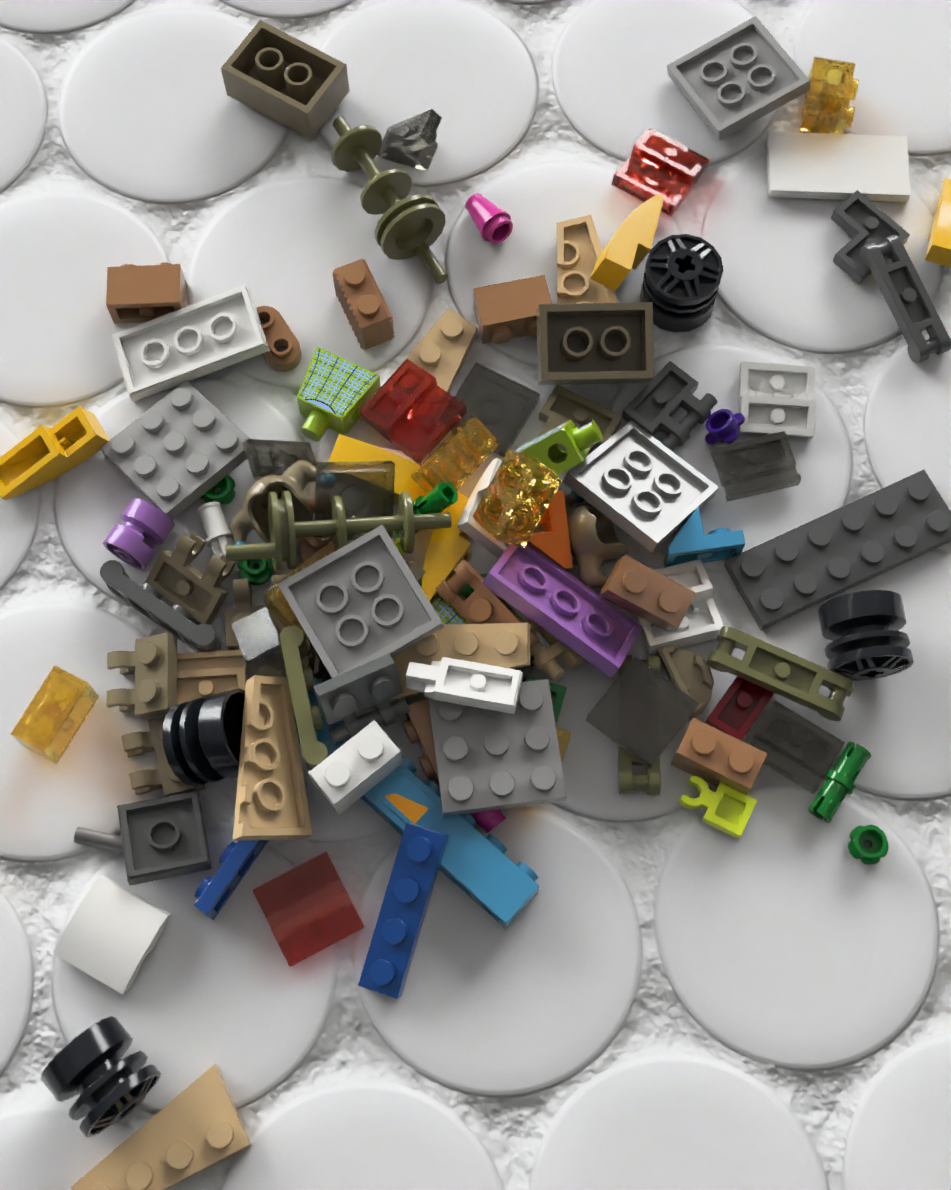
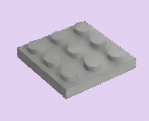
(738, 78)
(177, 449)
(641, 485)
(360, 603)
(498, 757)

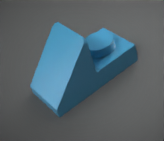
(692, 544)

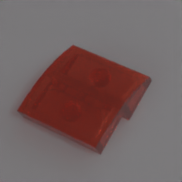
(660, 168)
(413, 411)
(308, 908)

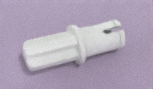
(216, 530)

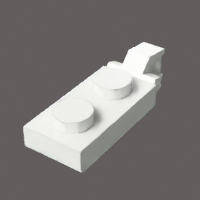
(467, 683)

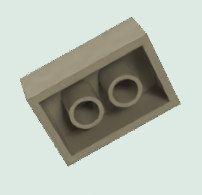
(285, 79)
(595, 343)

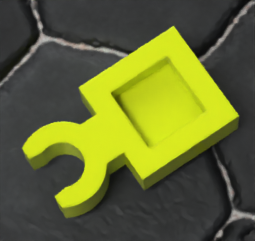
(725, 808)

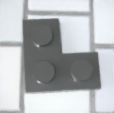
(866, 225)

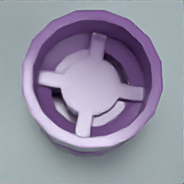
(136, 537)

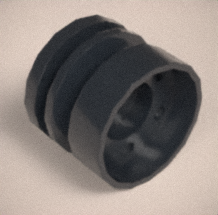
(681, 282)
(866, 634)
(205, 737)
(96, 1071)

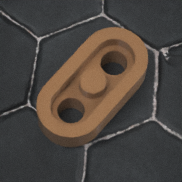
(277, 335)

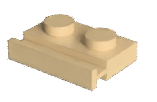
(209, 673)

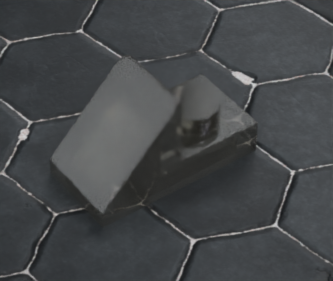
(412, 141)
(275, 456)
(261, 643)

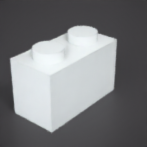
(356, 767)

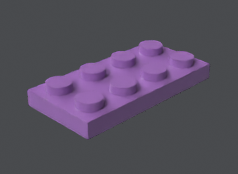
(563, 606)

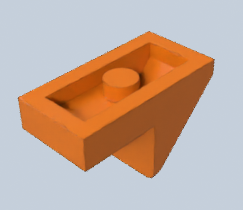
(554, 537)

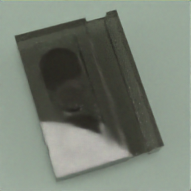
(755, 466)
(796, 746)

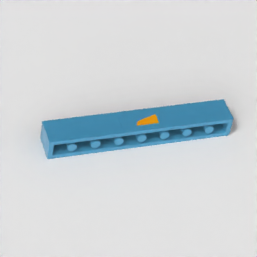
(469, 858)

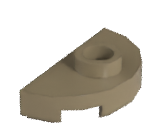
(688, 673)

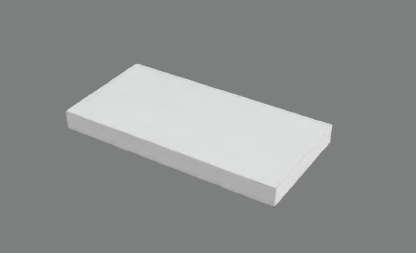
(838, 166)
(190, 343)

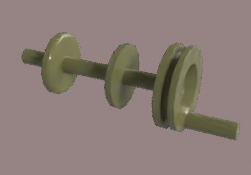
(407, 223)
(285, 530)

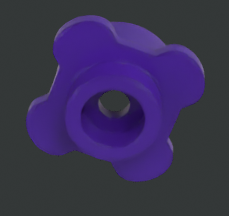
(723, 426)

